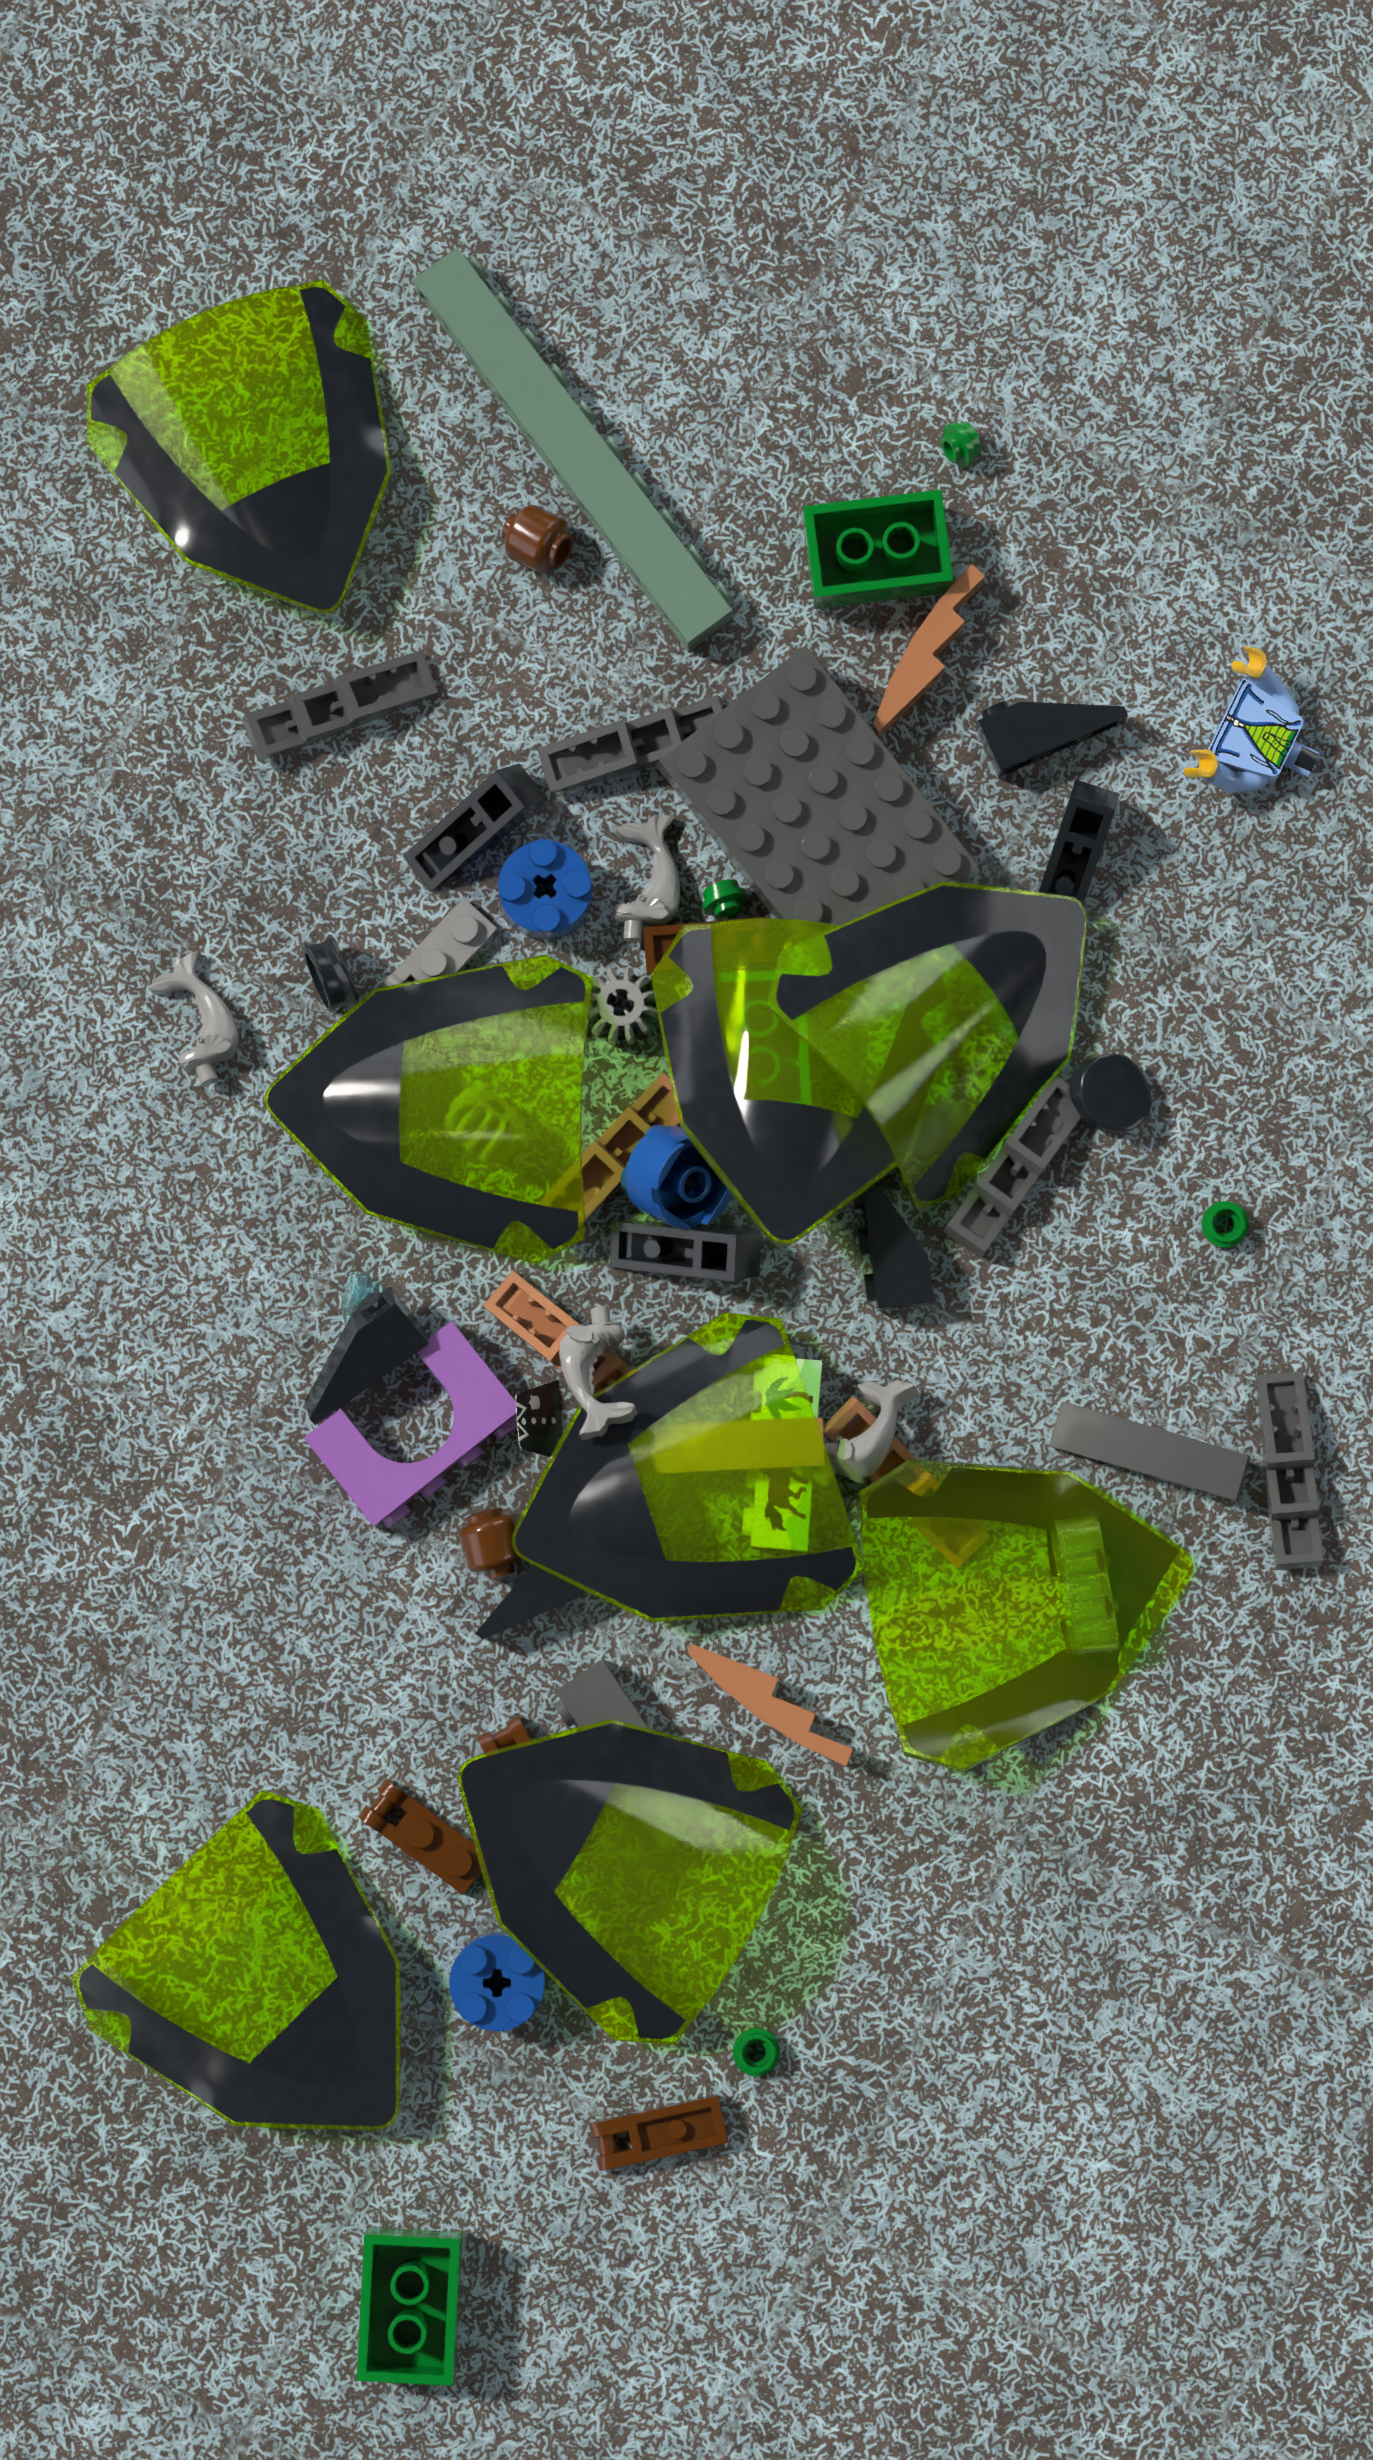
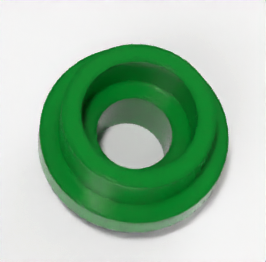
(960, 443)
(724, 899)
(1230, 1210)
(752, 2067)

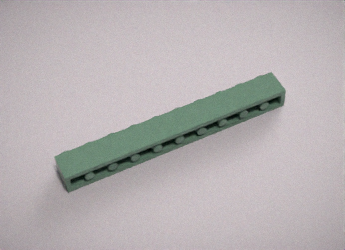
(574, 449)

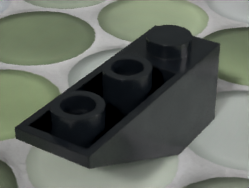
(897, 1258)

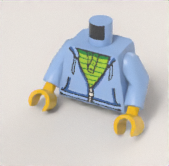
(1255, 734)

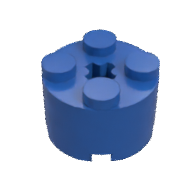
(545, 863)
(673, 1180)
(477, 1999)

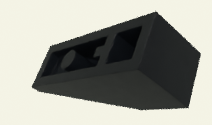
(1034, 730)
(475, 825)
(1079, 841)
(704, 1252)
(371, 1345)
(530, 1597)

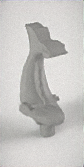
(662, 897)
(219, 1031)
(578, 1355)
(866, 1452)

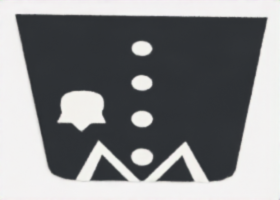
(539, 1418)

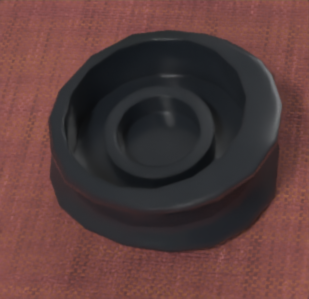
(330, 974)
(1110, 1093)

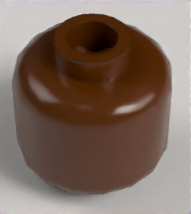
(537, 539)
(488, 1542)

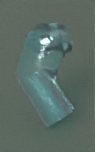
(355, 1291)

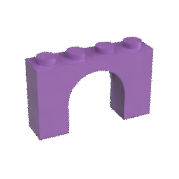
(384, 1486)

